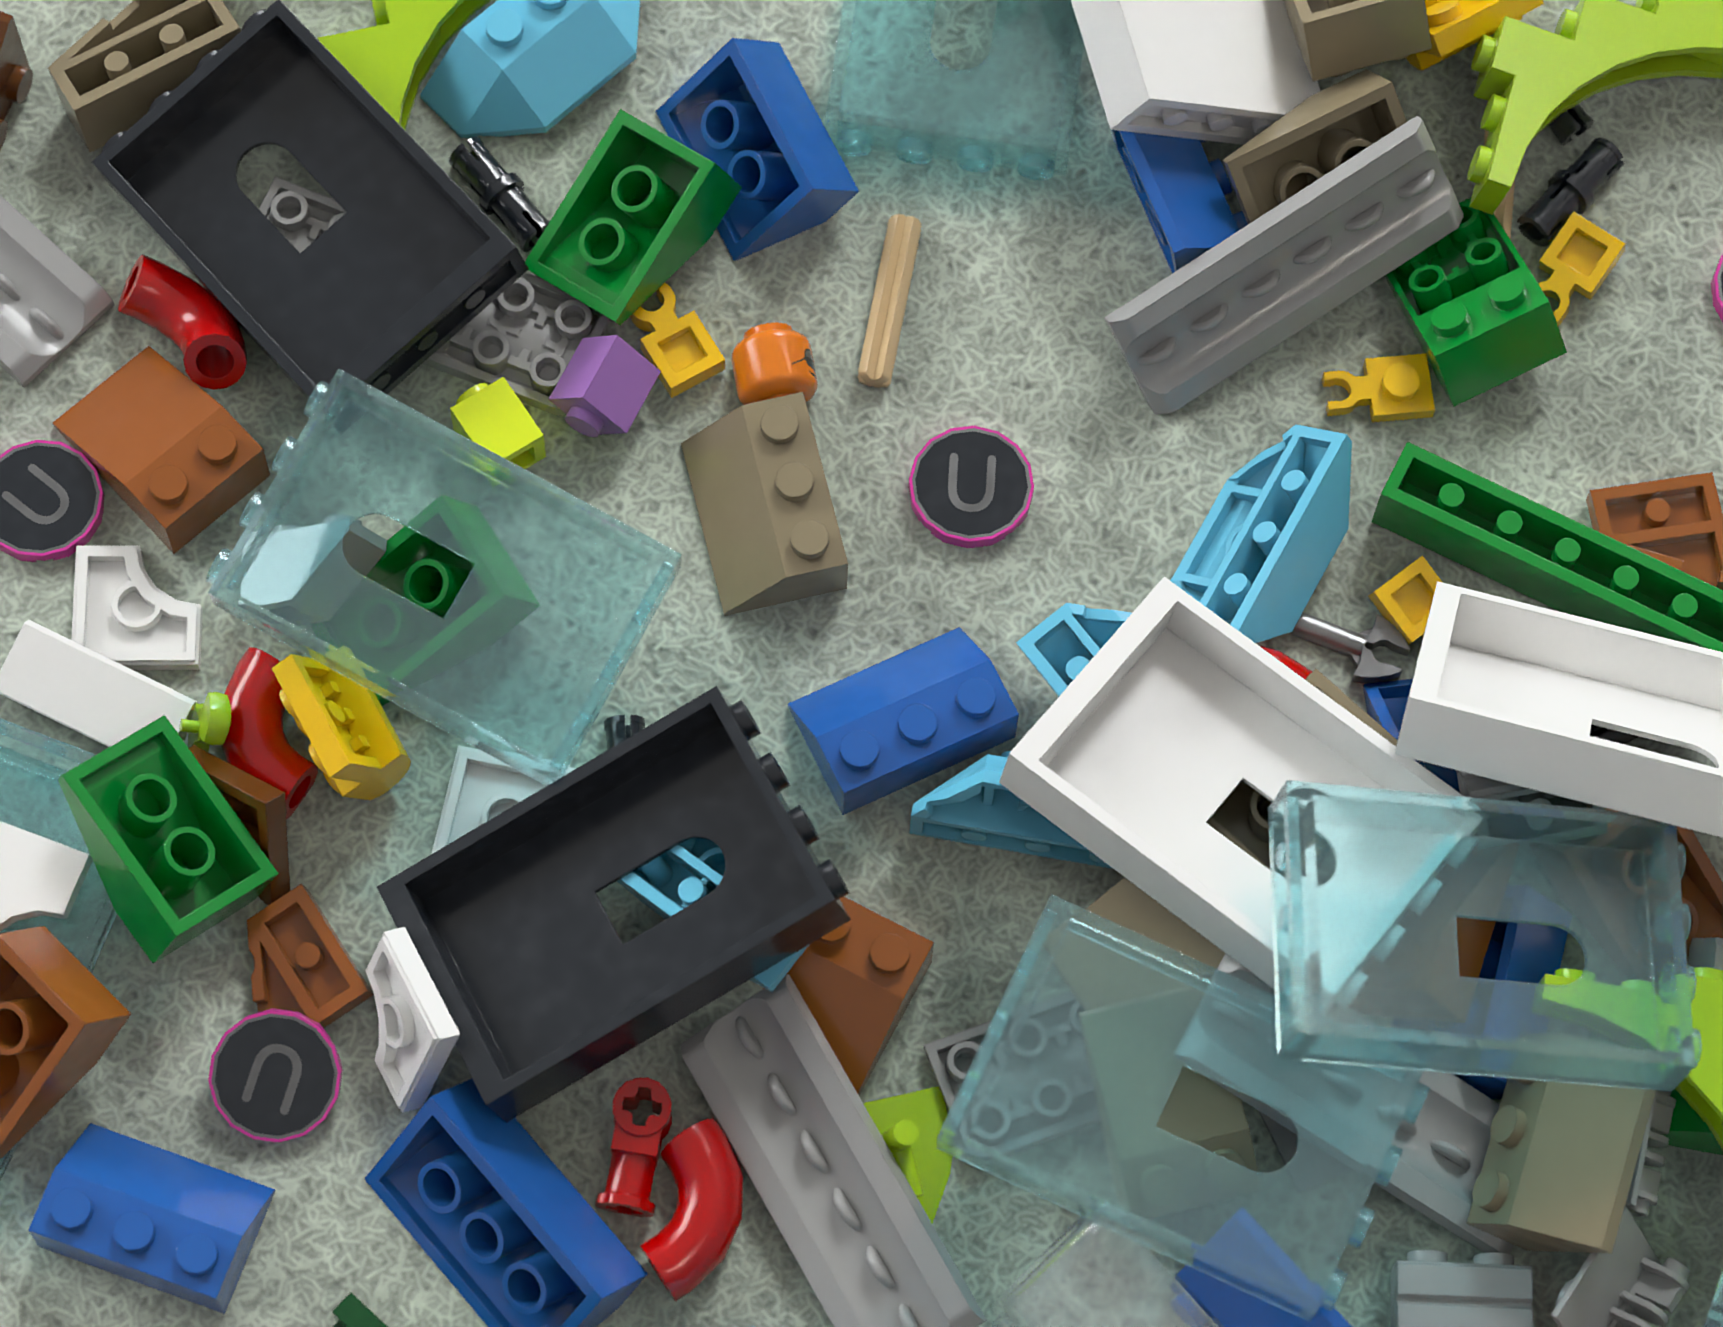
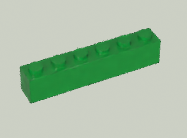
(1544, 552)

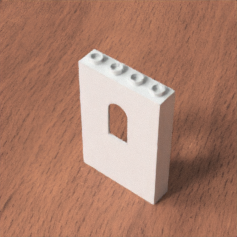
(1194, 65)
(1515, 698)
(1165, 735)

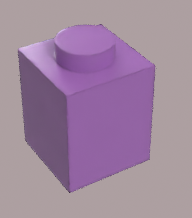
(604, 386)

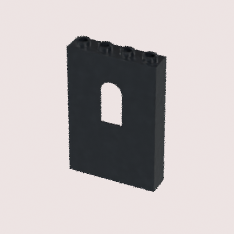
(373, 288)
(531, 953)

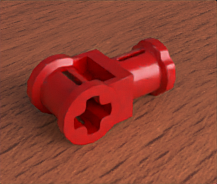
(635, 1148)

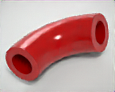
(188, 317)
(256, 730)
(705, 1212)

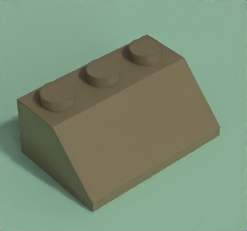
(765, 506)
(1560, 1165)

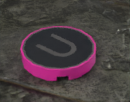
(971, 486)
(47, 501)
(275, 1075)

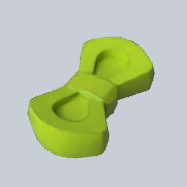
(209, 722)

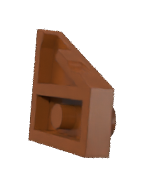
(1668, 520)
(302, 961)

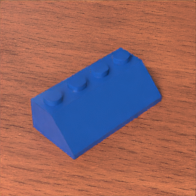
(502, 1218)

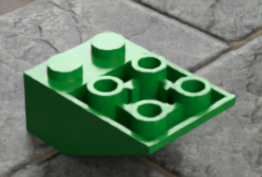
(1476, 308)

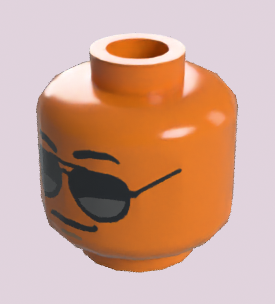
(773, 364)

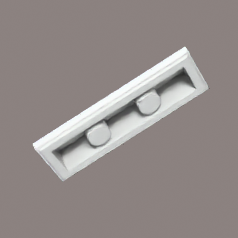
(85, 688)

